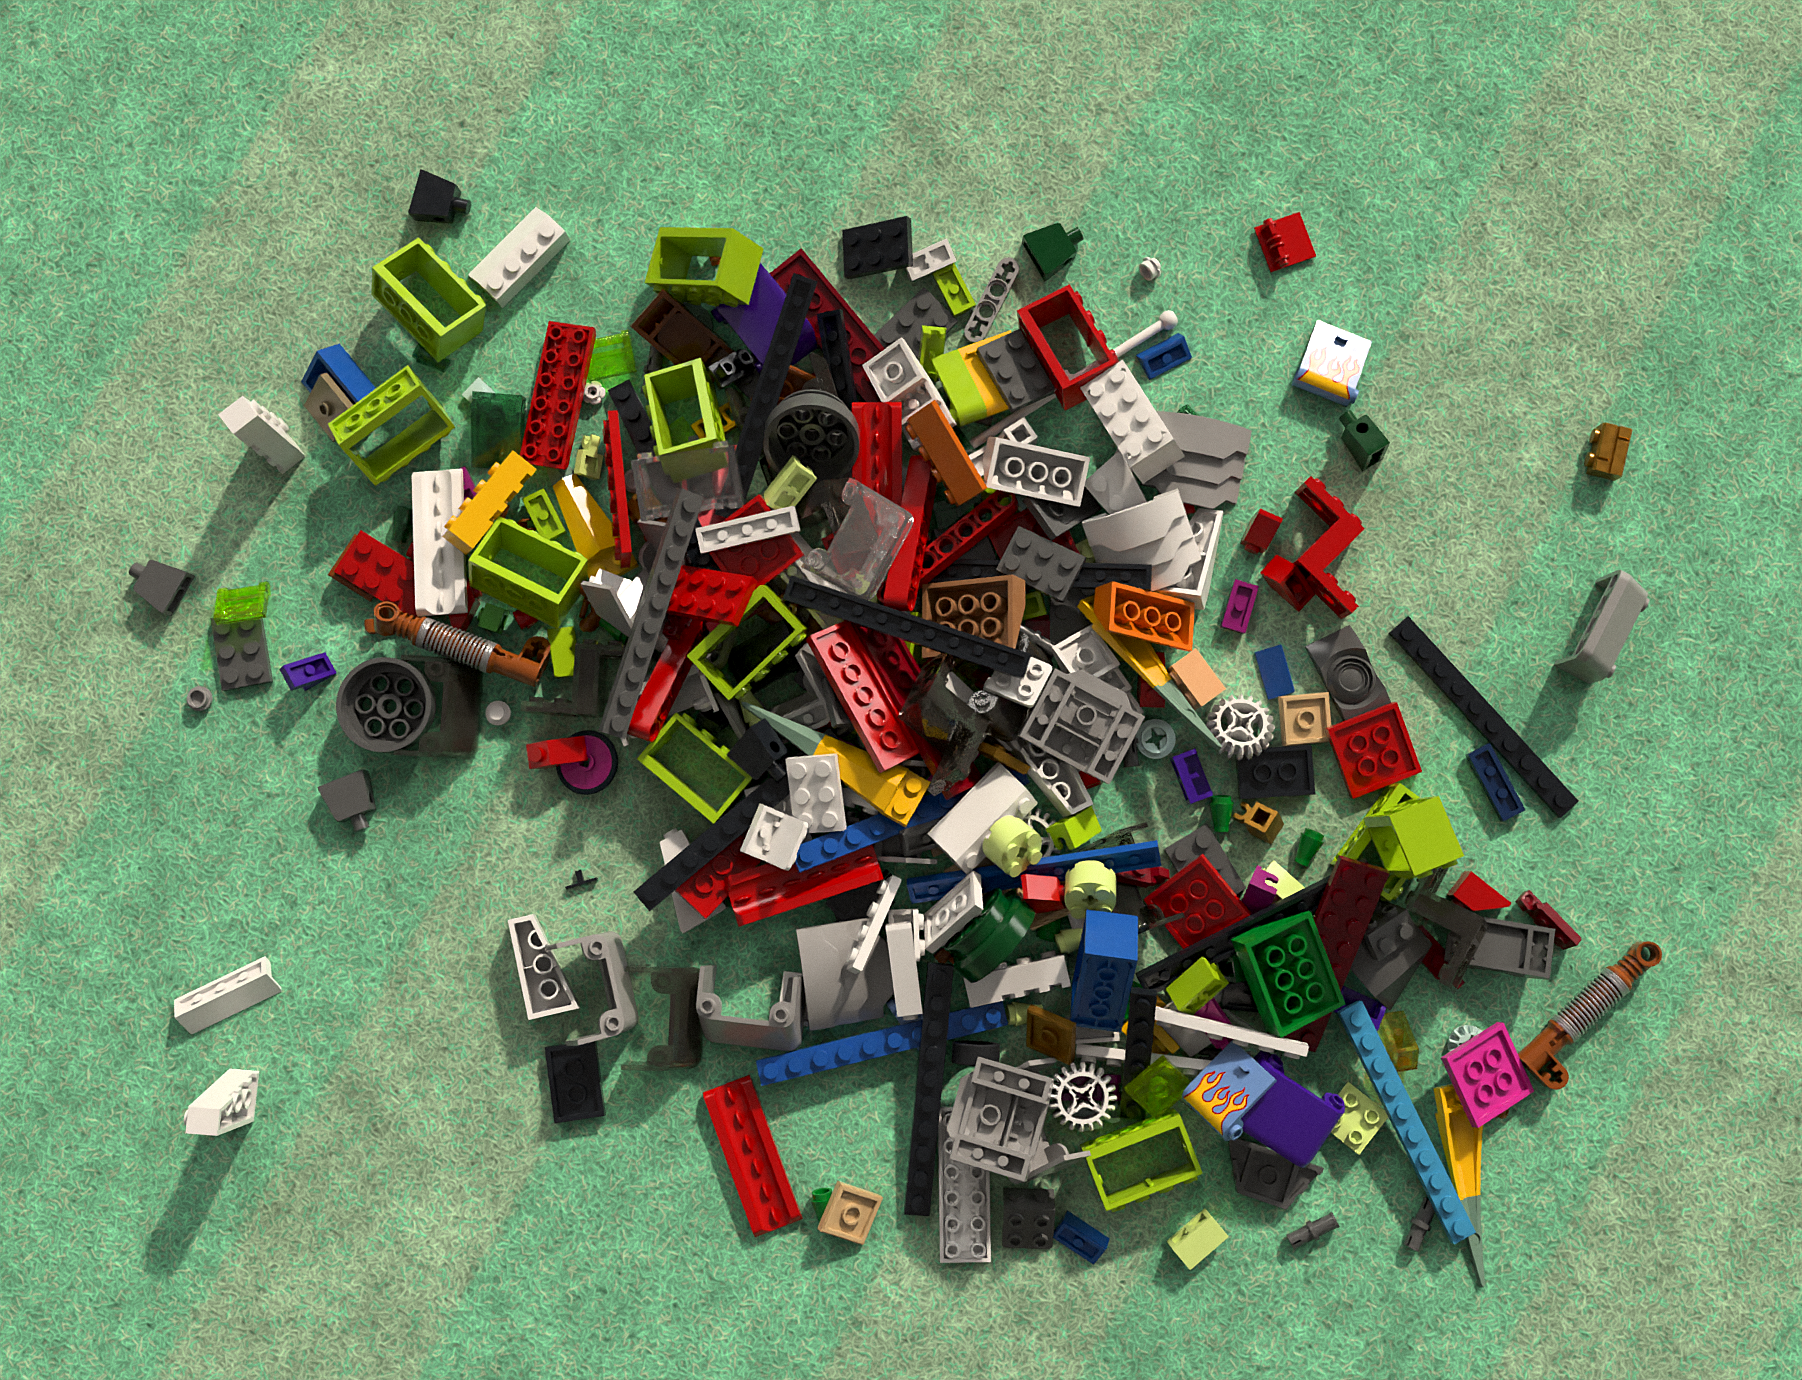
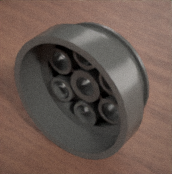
(839, 449)
(362, 684)

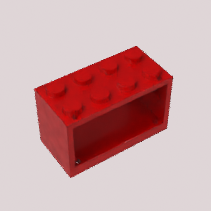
(1049, 309)

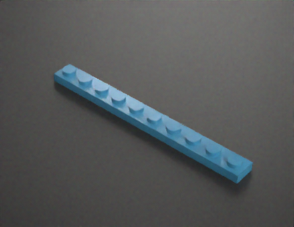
(1406, 1122)

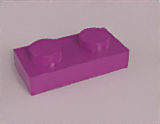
(1239, 606)

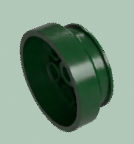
(991, 935)

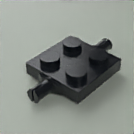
(855, 903)

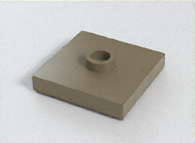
(326, 402)

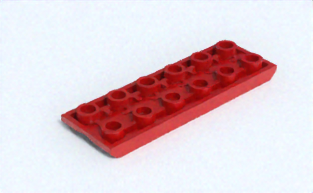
(558, 395)
(880, 448)
(772, 890)
(752, 1155)

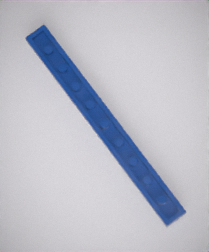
(875, 830)
(1117, 858)
(874, 1044)

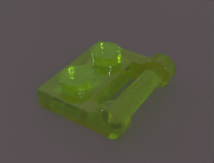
(615, 361)
(241, 603)

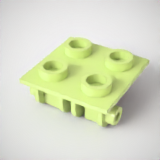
(1360, 1119)

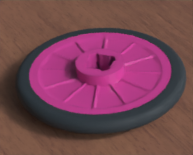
(601, 767)

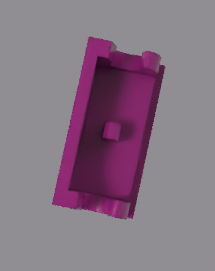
(1258, 893)

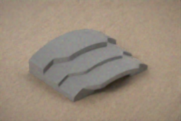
(1212, 460)
(1083, 723)
(831, 991)
(999, 1118)

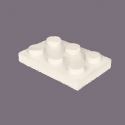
(816, 792)
(953, 912)

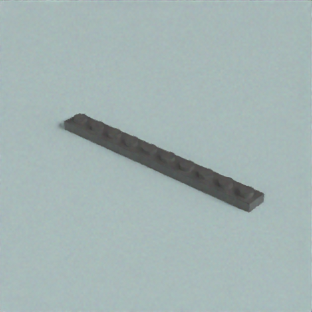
(651, 613)

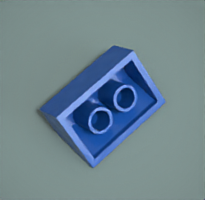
(341, 369)

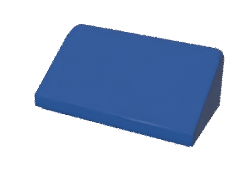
(1164, 356)
(1274, 672)
(1081, 1237)

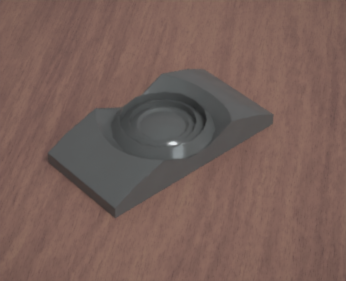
(1347, 673)
(1512, 949)

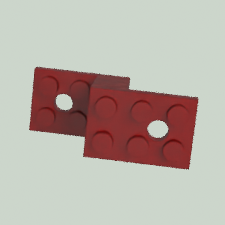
(1341, 532)

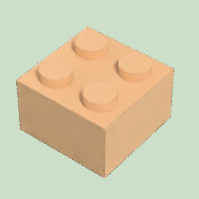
(1195, 679)

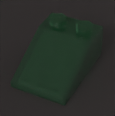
(496, 427)

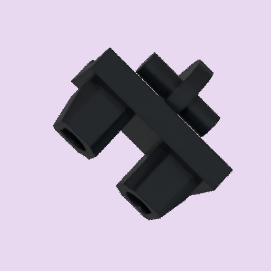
(731, 368)

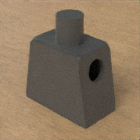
(161, 585)
(350, 798)

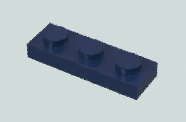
(1495, 782)

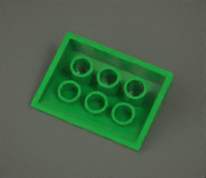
(1288, 973)

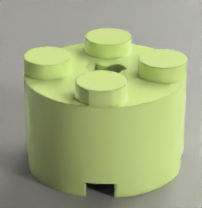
(1012, 845)
(1090, 888)

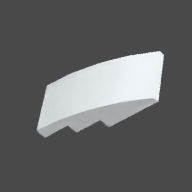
(901, 378)
(1090, 653)

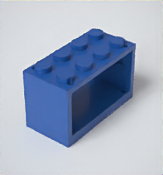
(1104, 970)

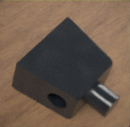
(436, 200)
(760, 752)

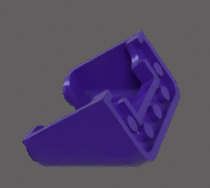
(758, 320)
(1290, 1116)

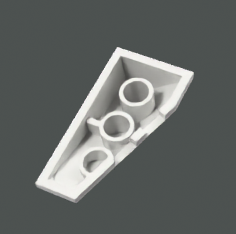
(1197, 579)

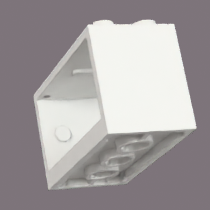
(1132, 422)

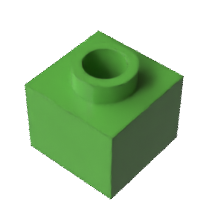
(493, 618)

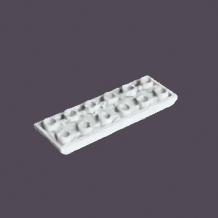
(437, 563)
(962, 1204)

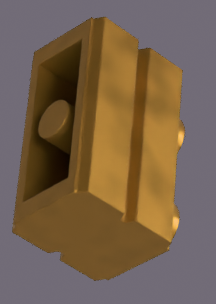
(1608, 451)

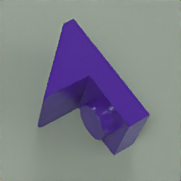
(308, 672)

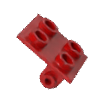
(1284, 241)

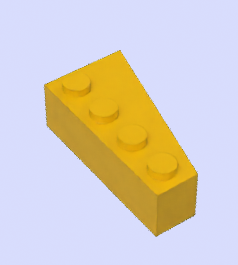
(488, 503)

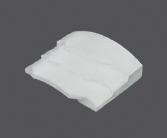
(1146, 534)

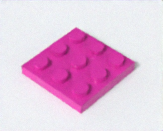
(1487, 1074)

